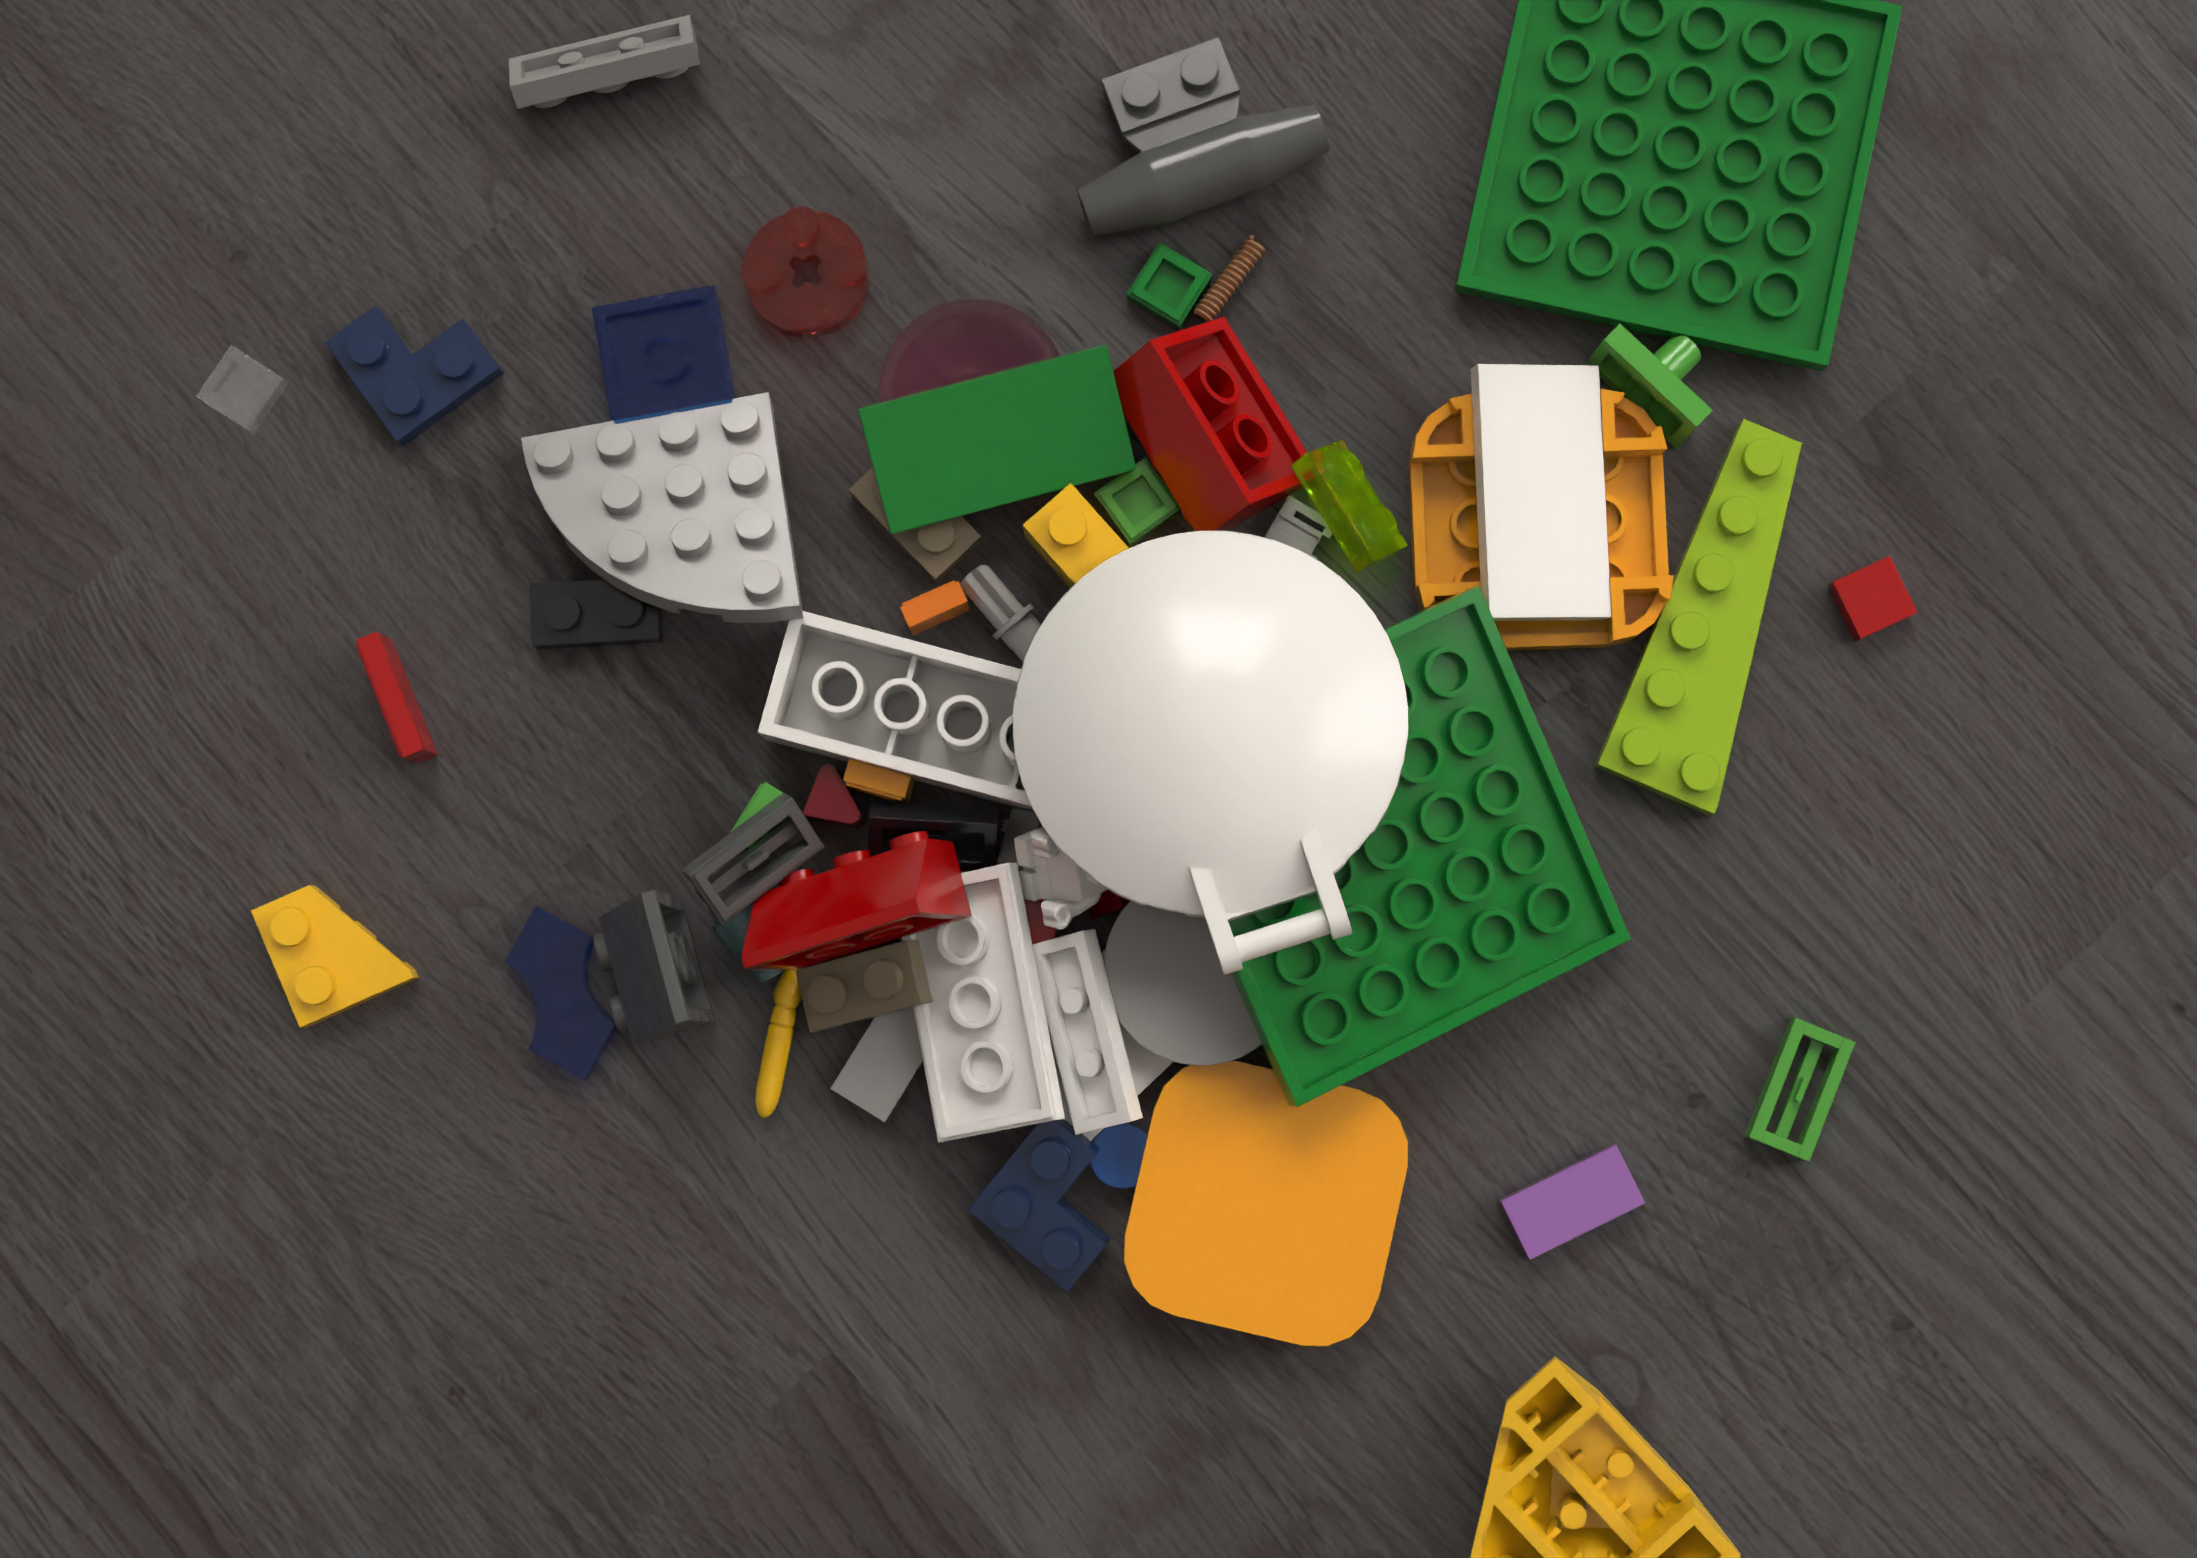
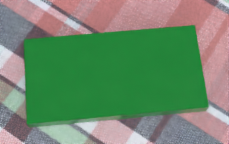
(997, 438)

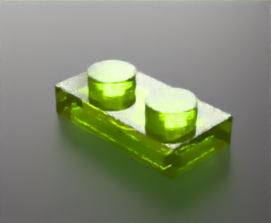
(1349, 505)

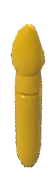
(777, 1043)

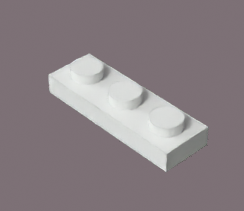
(1086, 1032)

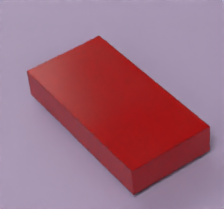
(396, 697)

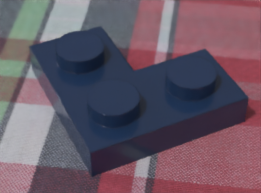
(409, 388)
(1028, 1208)

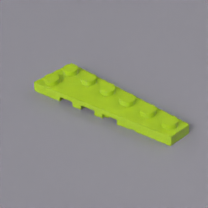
(1695, 666)

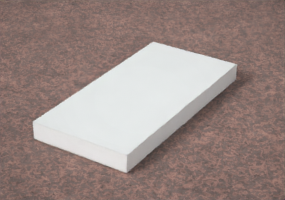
(1541, 492)
(987, 1023)

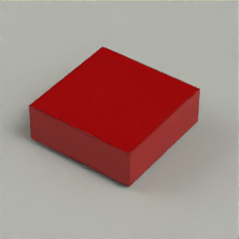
(1872, 598)

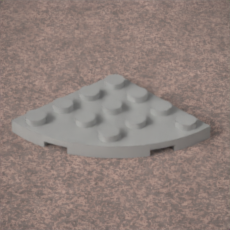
(677, 508)

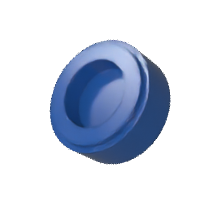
(1119, 1155)

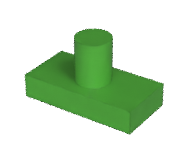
(1654, 380)

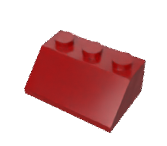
(1209, 425)
(856, 904)

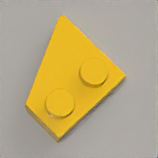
(325, 956)

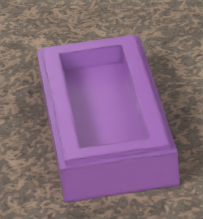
(1571, 1201)

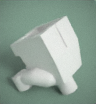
(1054, 878)

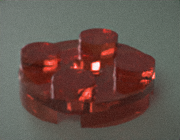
(811, 308)

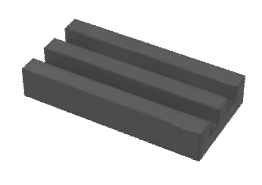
(737, 841)

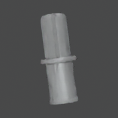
(1012, 620)

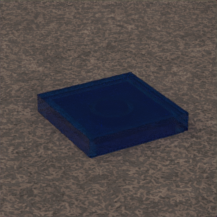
(664, 354)

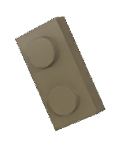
(933, 546)
(864, 986)

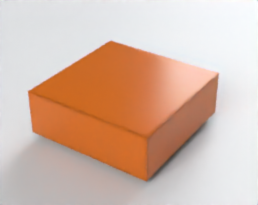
(935, 607)

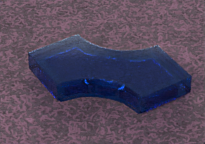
(555, 966)

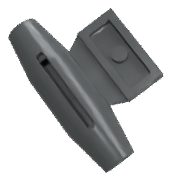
(1192, 143)

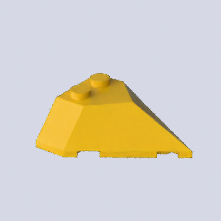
(1585, 1483)

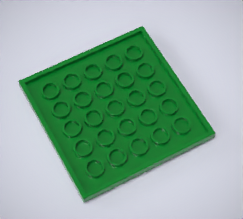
(1683, 166)
(1458, 892)

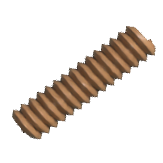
(1229, 279)

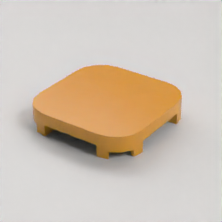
(1447, 524)
(1265, 1206)

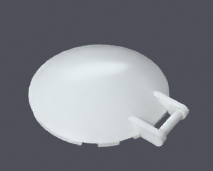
(1213, 732)

